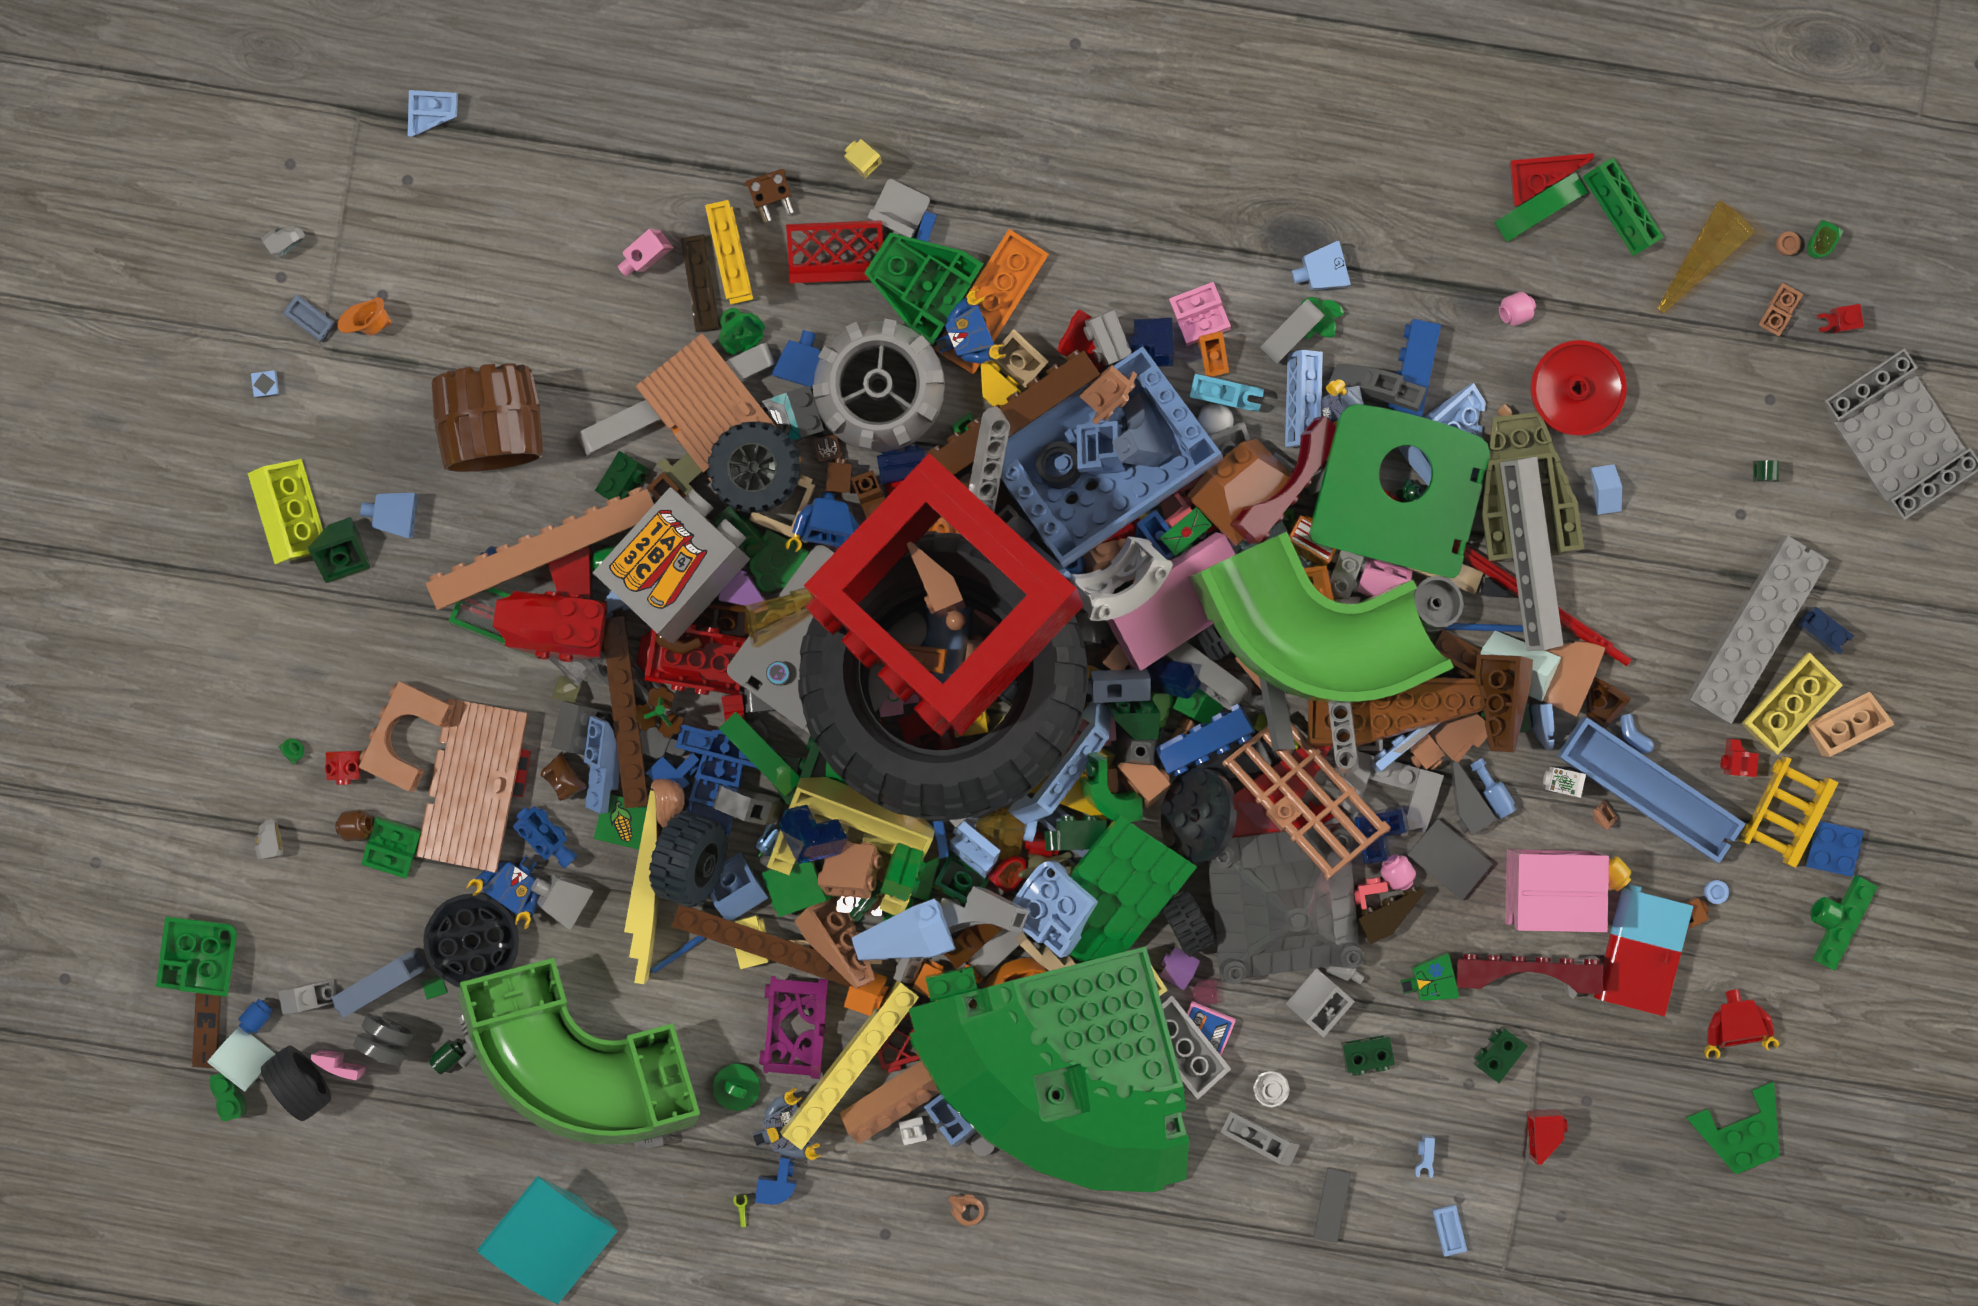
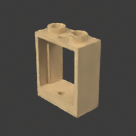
(778, 526)

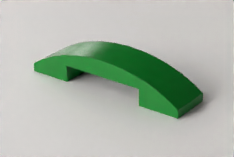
(1540, 207)
(760, 753)

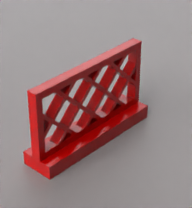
(831, 270)

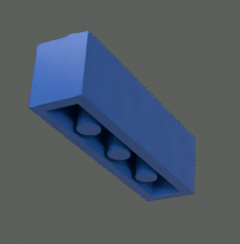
(1417, 357)

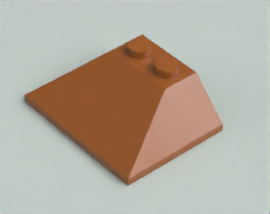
(1240, 480)

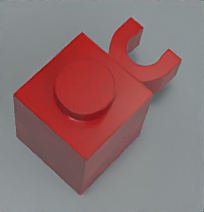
(1843, 319)

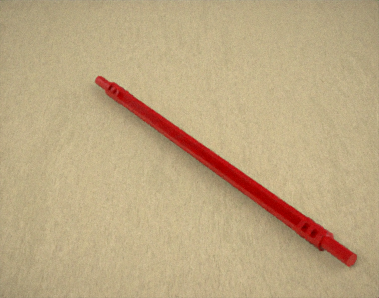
(1510, 583)

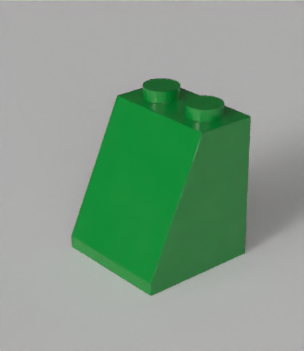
(795, 890)

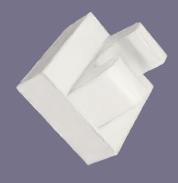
(912, 1130)

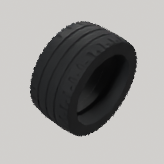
(296, 1083)

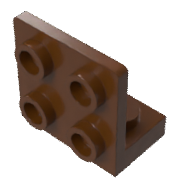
(1459, 652)

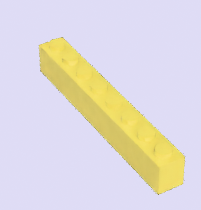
(849, 1065)

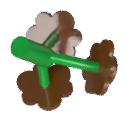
(660, 700)

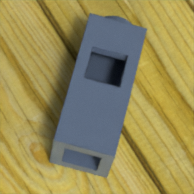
(1119, 685)

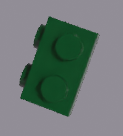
(621, 477)
(814, 764)

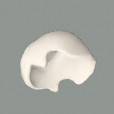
(1215, 417)
(1271, 1089)

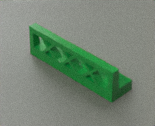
(1621, 208)

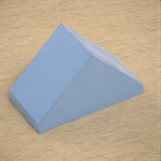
(1607, 489)

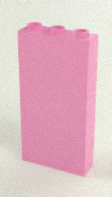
(1173, 611)

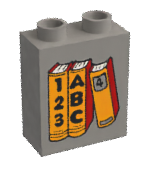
(673, 563)

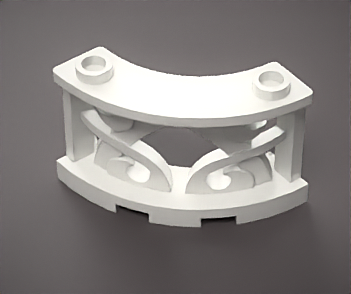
(1135, 561)

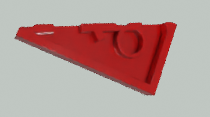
(1537, 174)

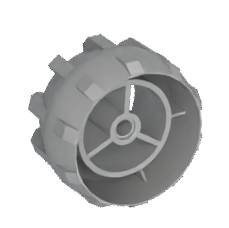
(875, 435)

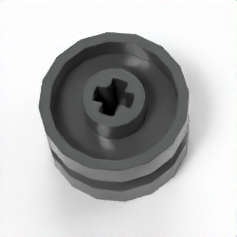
(1438, 603)
(383, 1039)

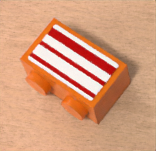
(1304, 547)

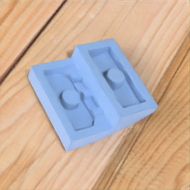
(974, 849)

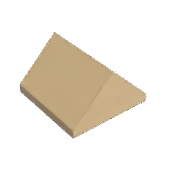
(1021, 361)

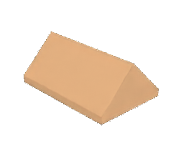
(1848, 725)

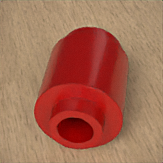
(1037, 847)

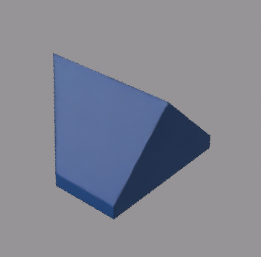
(1152, 528)

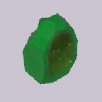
(1823, 240)

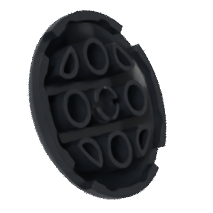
(448, 932)

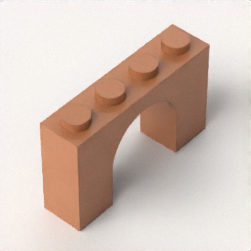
(380, 756)

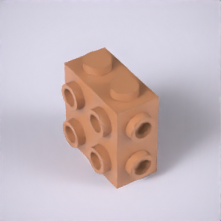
(851, 872)

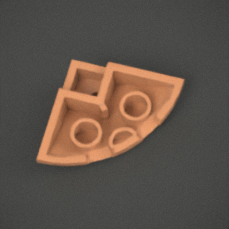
(1573, 675)

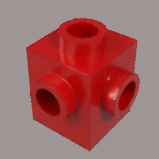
(342, 766)

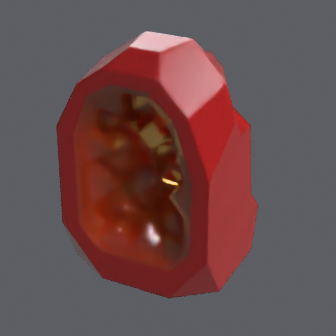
(1006, 873)

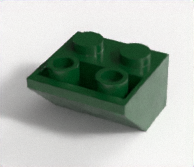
(1137, 718)

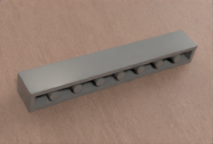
(1531, 553)

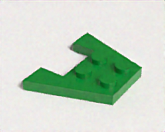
(1747, 1140)

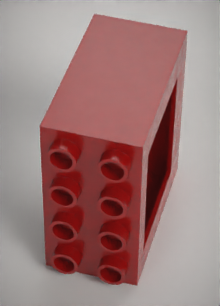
(881, 543)

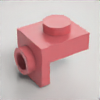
(1185, 509)
(1372, 886)

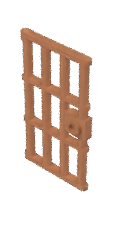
(1292, 807)

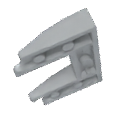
(1422, 783)

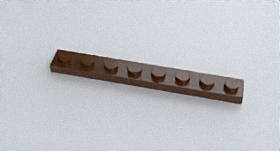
(623, 705)
(755, 942)

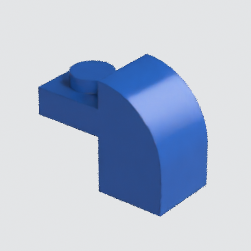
(665, 769)
(776, 1190)

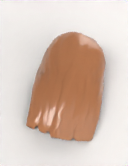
(668, 799)

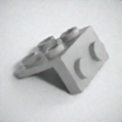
(899, 209)

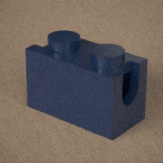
(1824, 630)

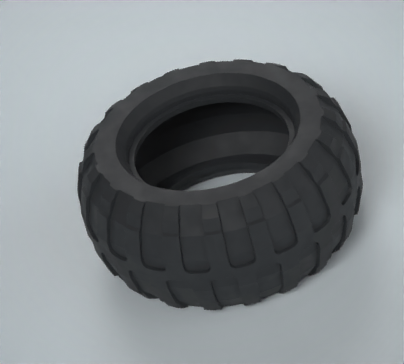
(958, 780)

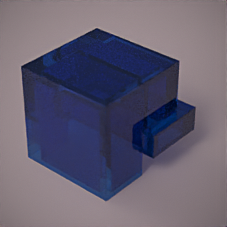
(1156, 338)

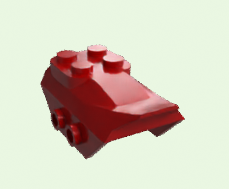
(551, 625)
(699, 669)

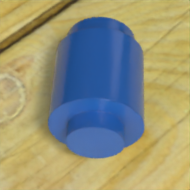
(255, 1016)

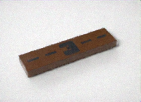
(205, 1029)

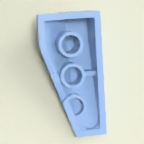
(912, 933)

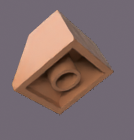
(1145, 781)

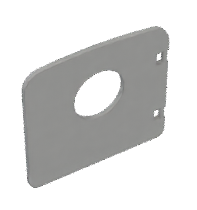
(786, 648)

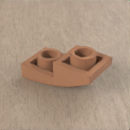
(1780, 309)

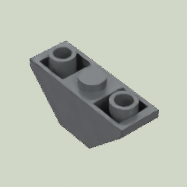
(749, 805)

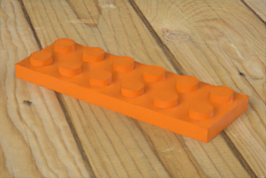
(1002, 286)

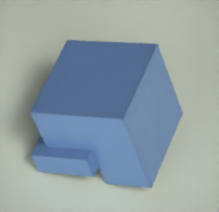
(1096, 448)

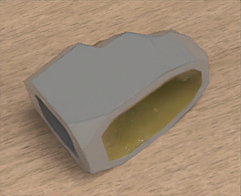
(268, 840)

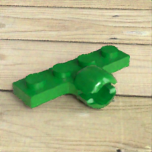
(1840, 920)

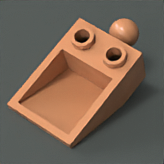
(941, 588)

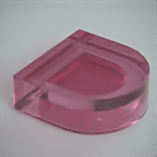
(1205, 992)

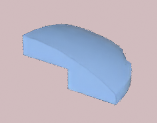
(1542, 724)

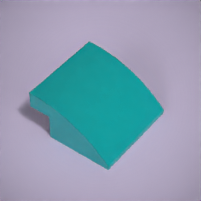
(547, 1239)

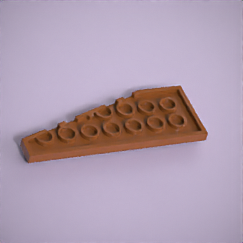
(1389, 716)

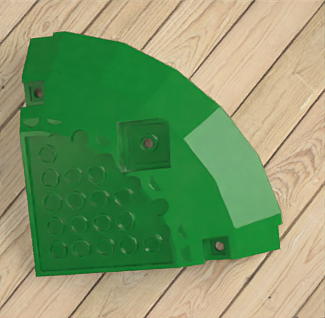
(1074, 1030)

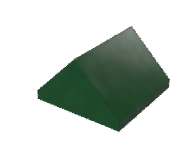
(958, 878)

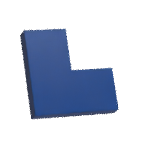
(940, 834)

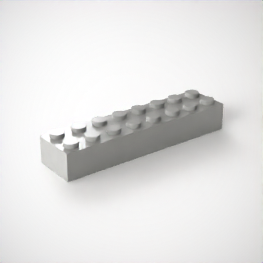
(1756, 629)

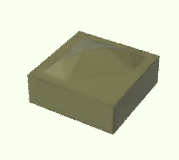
(566, 690)

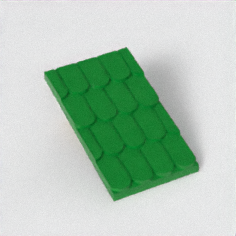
(1132, 883)

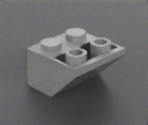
(1319, 1002)

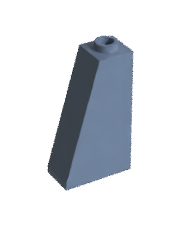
(379, 982)

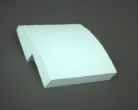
(241, 1058)

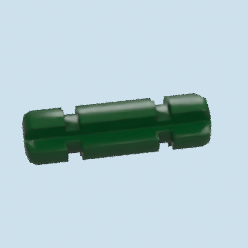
(865, 905)

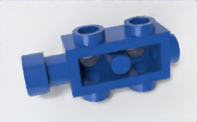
(543, 835)

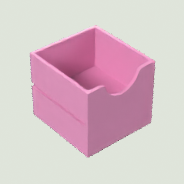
(1557, 890)

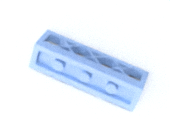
(1308, 393)

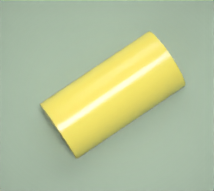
(1791, 704)

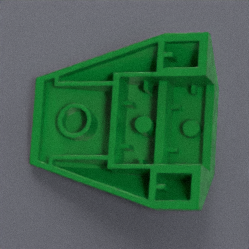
(922, 281)

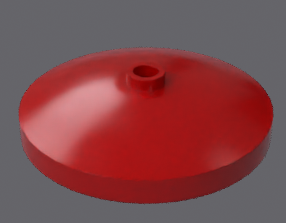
(1600, 385)

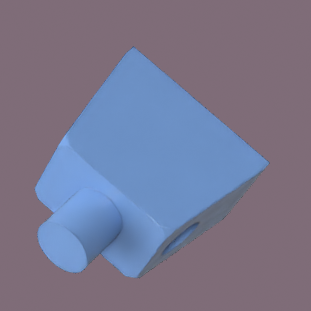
(393, 513)

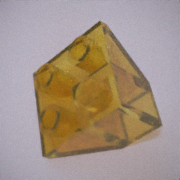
(1003, 832)

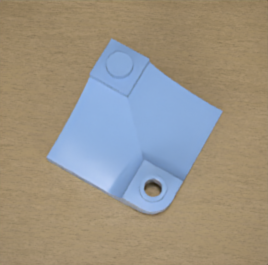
(1056, 908)

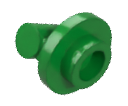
(292, 750)

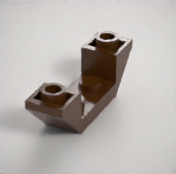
(868, 491)

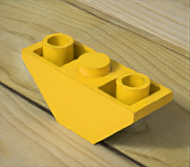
(995, 386)

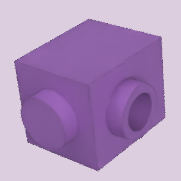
(1178, 968)

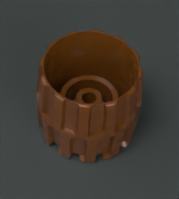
(487, 417)

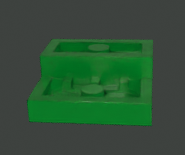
(391, 847)

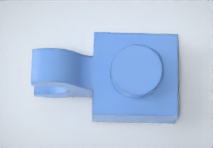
(1426, 1150)

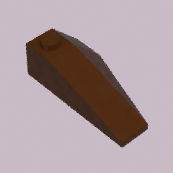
(1504, 693)

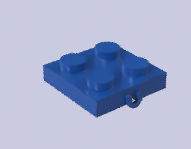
(1834, 848)

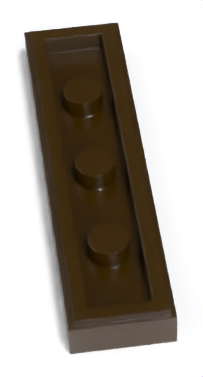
(700, 283)

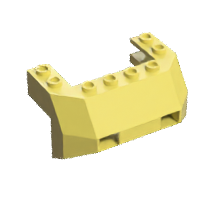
(861, 822)

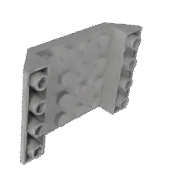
(1900, 436)

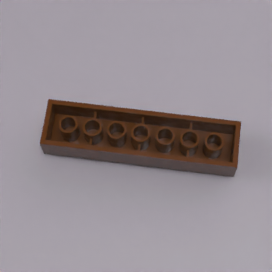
(1021, 408)

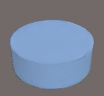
(1716, 891)

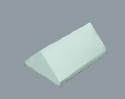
(1543, 662)

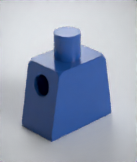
(798, 361)

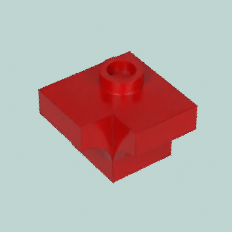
(1738, 761)

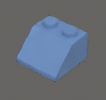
(737, 888)

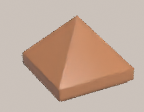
(1604, 815)

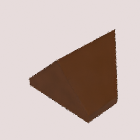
(1604, 702)

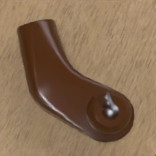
(682, 645)

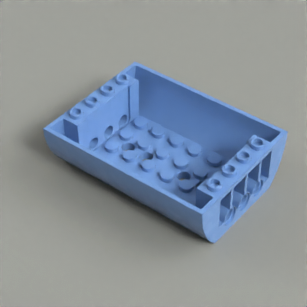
(1120, 496)

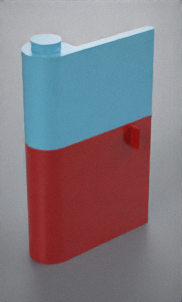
(1644, 950)

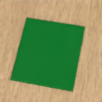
(434, 987)

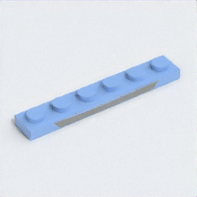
(1401, 744)

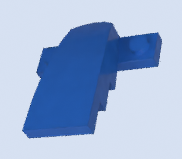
(720, 765)

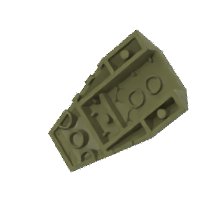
(1521, 438)

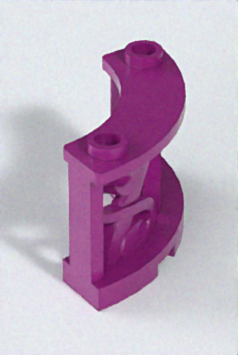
(816, 999)

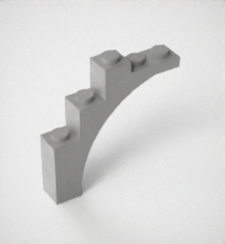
(981, 908)

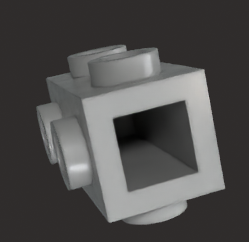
(1345, 572)

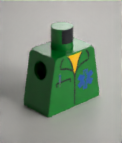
(1432, 979)

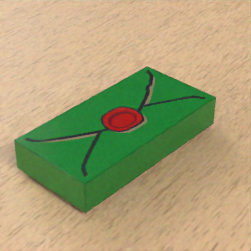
(1185, 531)

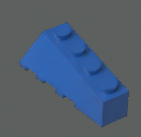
(1206, 740)

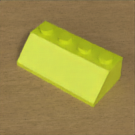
(286, 509)

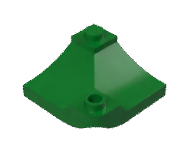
(196, 956)

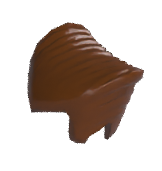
(563, 777)

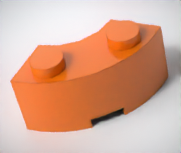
(1014, 970)

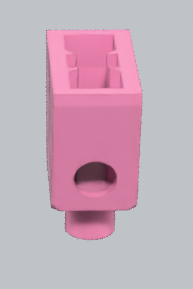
(652, 246)

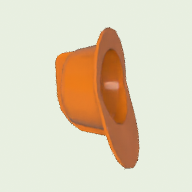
(365, 317)

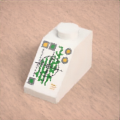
(1564, 781)

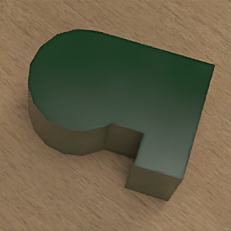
(1766, 471)

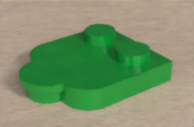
(776, 564)

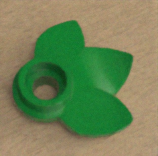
(1326, 326)

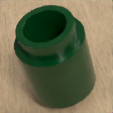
(447, 1056)

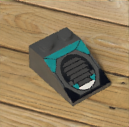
(794, 413)

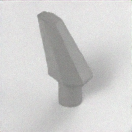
(1345, 973)

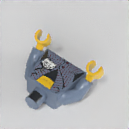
(1339, 399)
(775, 1119)

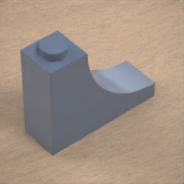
(1143, 440)

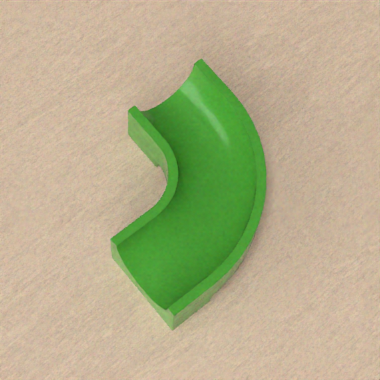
(1310, 642)
(563, 1075)

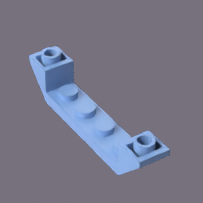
(1068, 769)

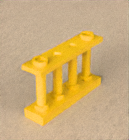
(729, 252)
(1812, 810)

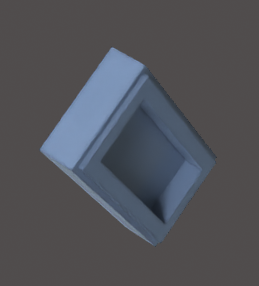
(309, 318)

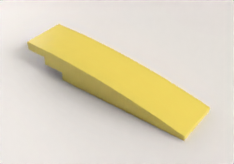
(643, 901)

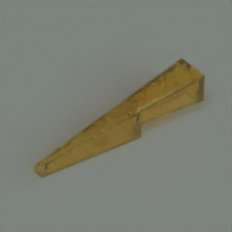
(1719, 238)
(776, 614)

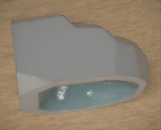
(282, 240)

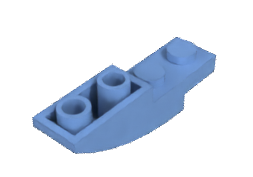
(604, 762)

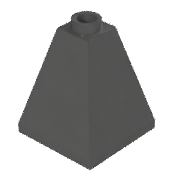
(1126, 748)

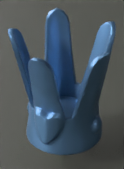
(767, 841)

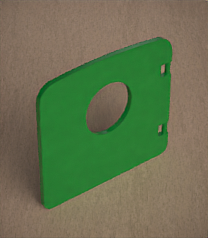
(1365, 521)

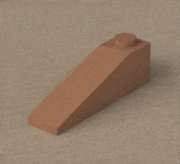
(831, 937)

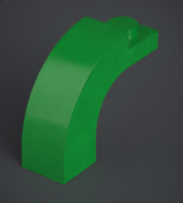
(1097, 793)

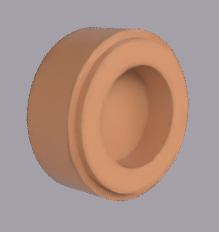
(1788, 243)

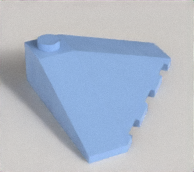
(1459, 412)

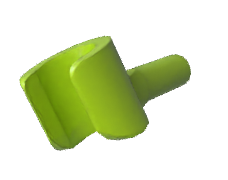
(741, 1208)

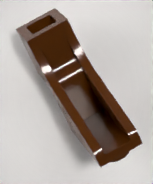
(972, 939)

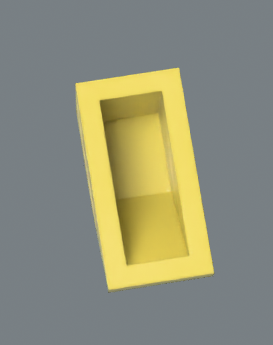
(862, 158)

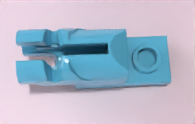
(1225, 392)

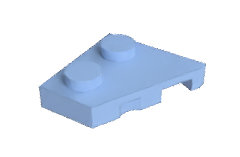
(430, 109)

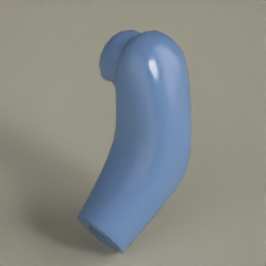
(1634, 737)

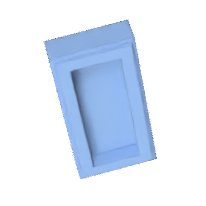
(1449, 1230)

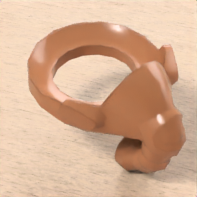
(959, 1205)

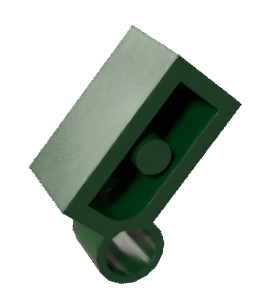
(1074, 834)

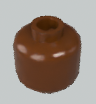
(354, 825)

